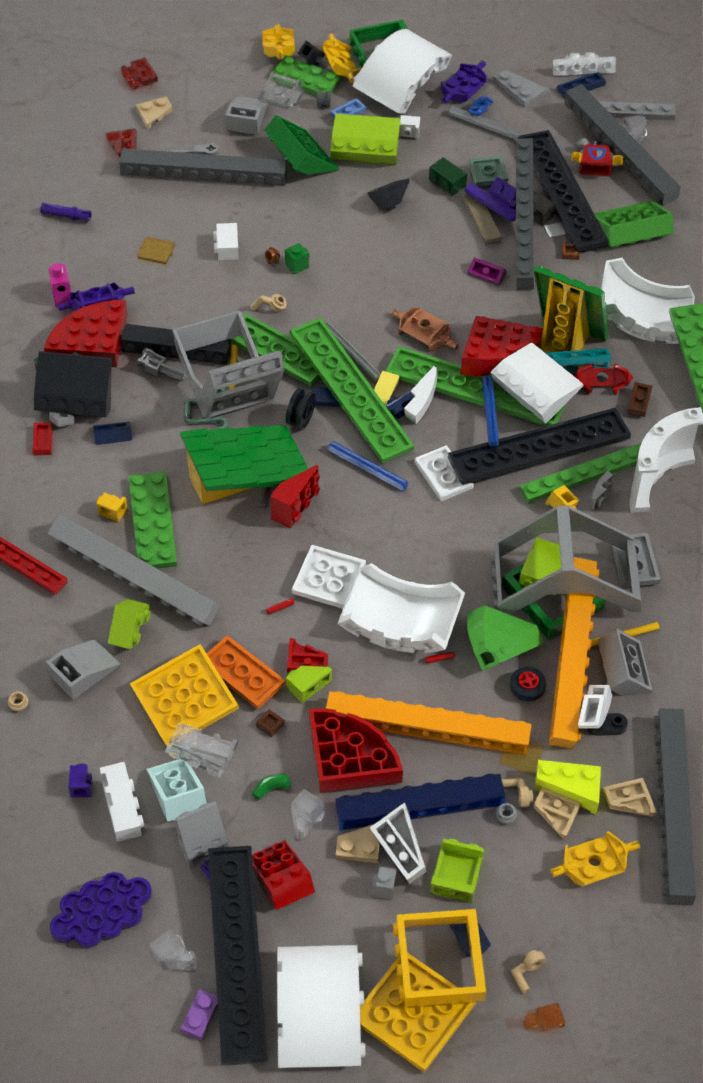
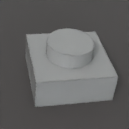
(61, 419)

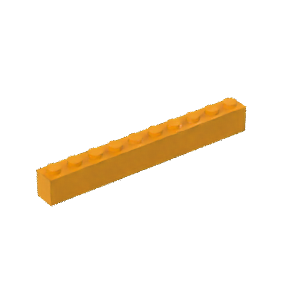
(572, 663)
(435, 723)

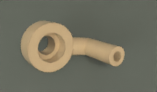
(276, 302)
(524, 794)
(532, 961)

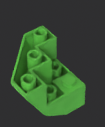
(499, 635)

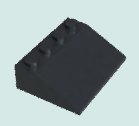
(73, 384)

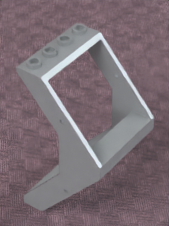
(267, 368)
(567, 578)

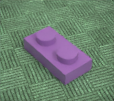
(200, 1014)

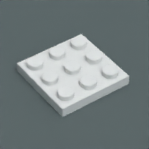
(327, 576)

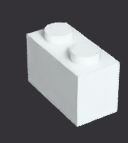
(226, 241)

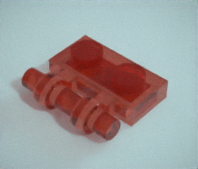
(143, 72)

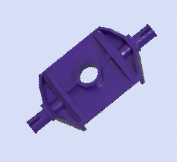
(468, 76)
(95, 295)

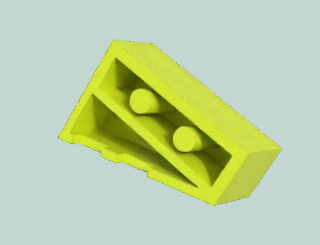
(571, 780)

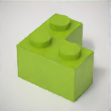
(126, 623)

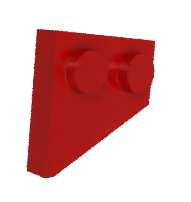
(304, 656)

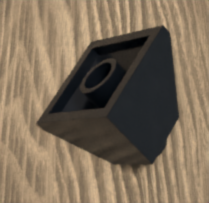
(389, 195)

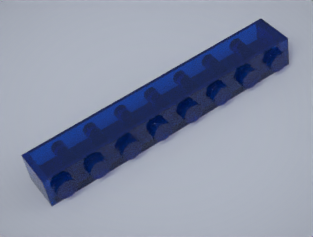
(421, 801)

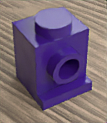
(80, 781)

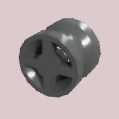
(323, 98)

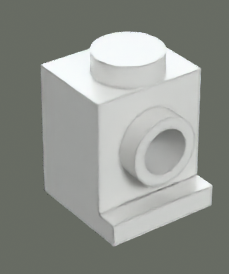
(409, 126)

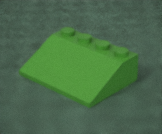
(635, 223)

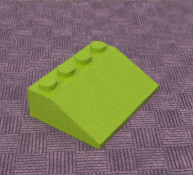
(365, 139)

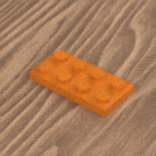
(245, 672)

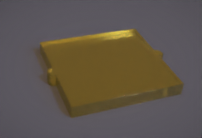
(156, 250)
(524, 762)

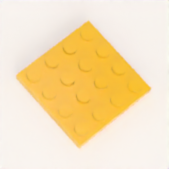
(184, 693)
(414, 1031)

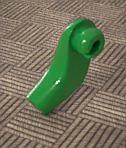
(269, 783)

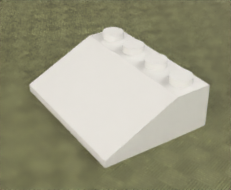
(536, 381)

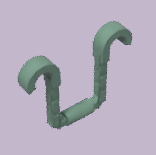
(215, 420)

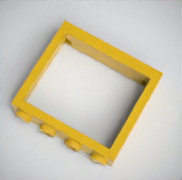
(440, 996)

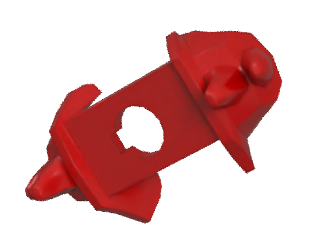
(617, 377)

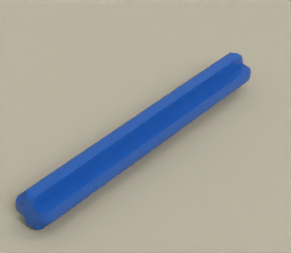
(490, 410)
(368, 466)

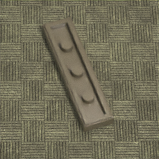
(482, 220)

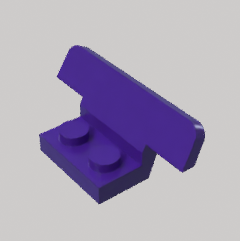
(499, 198)

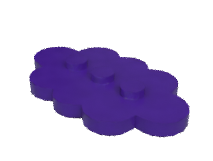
(100, 909)

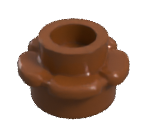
(272, 255)

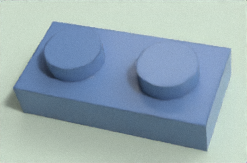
(353, 107)

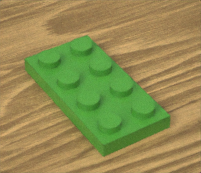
(311, 77)

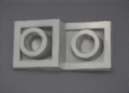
(600, 490)

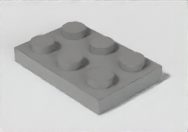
(646, 562)

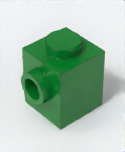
(297, 258)

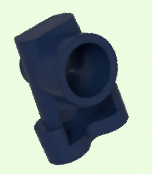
(397, 405)

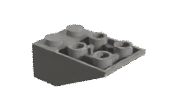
(245, 115)
(81, 667)
(200, 831)

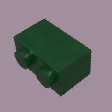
(447, 176)

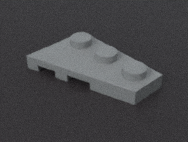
(520, 88)

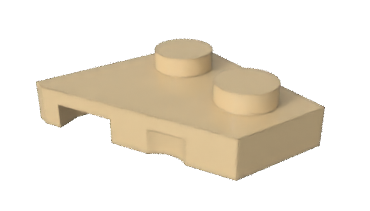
(154, 110)
(630, 797)
(557, 810)
(358, 846)

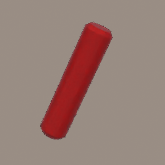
(280, 606)
(439, 657)

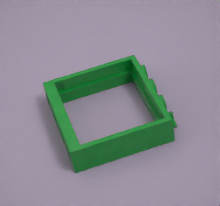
(372, 33)
(534, 611)

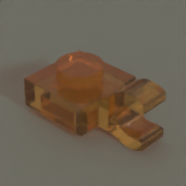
(547, 1017)

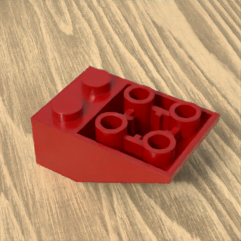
(294, 496)
(282, 875)

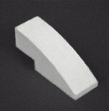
(422, 396)
(595, 706)

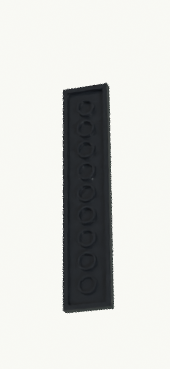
(564, 190)
(539, 446)
(237, 956)

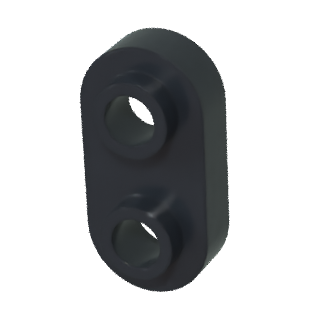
(610, 727)

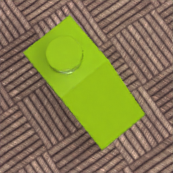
(307, 681)

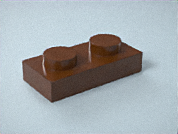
(639, 399)

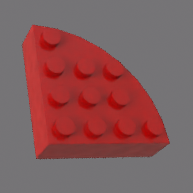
(91, 331)
(493, 341)
(351, 752)

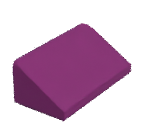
(486, 271)

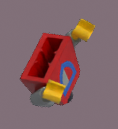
(596, 159)

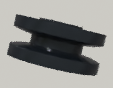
(300, 408)

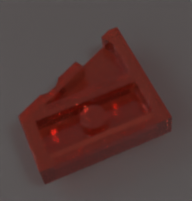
(122, 139)

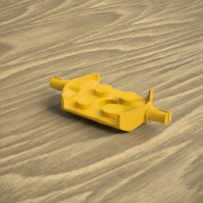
(278, 42)
(339, 58)
(607, 849)

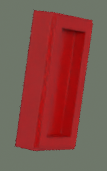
(42, 438)

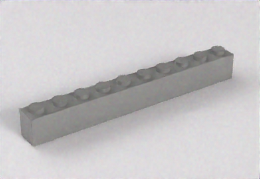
(135, 570)

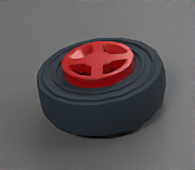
(531, 677)

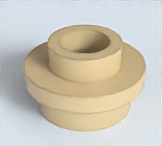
(15, 697)

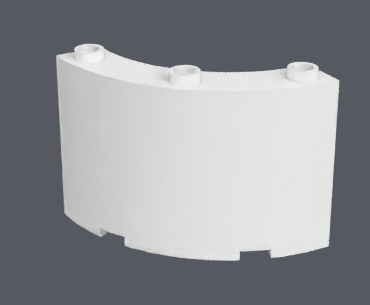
(399, 68)
(641, 305)
(664, 447)
(400, 612)
(319, 1006)

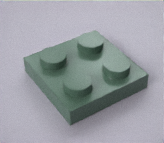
(486, 170)

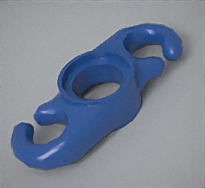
(480, 106)

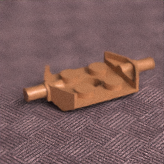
(435, 335)

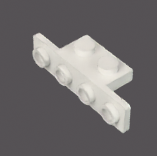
(583, 64)

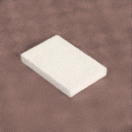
(440, 474)

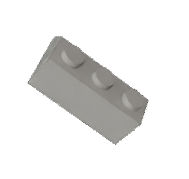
(624, 663)

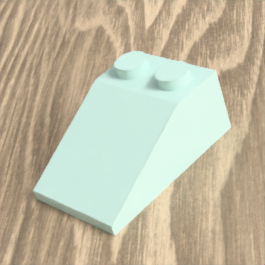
(176, 788)

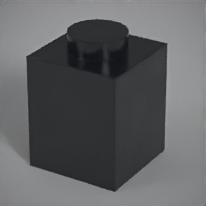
(311, 53)

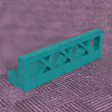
(585, 357)

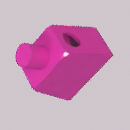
(59, 277)

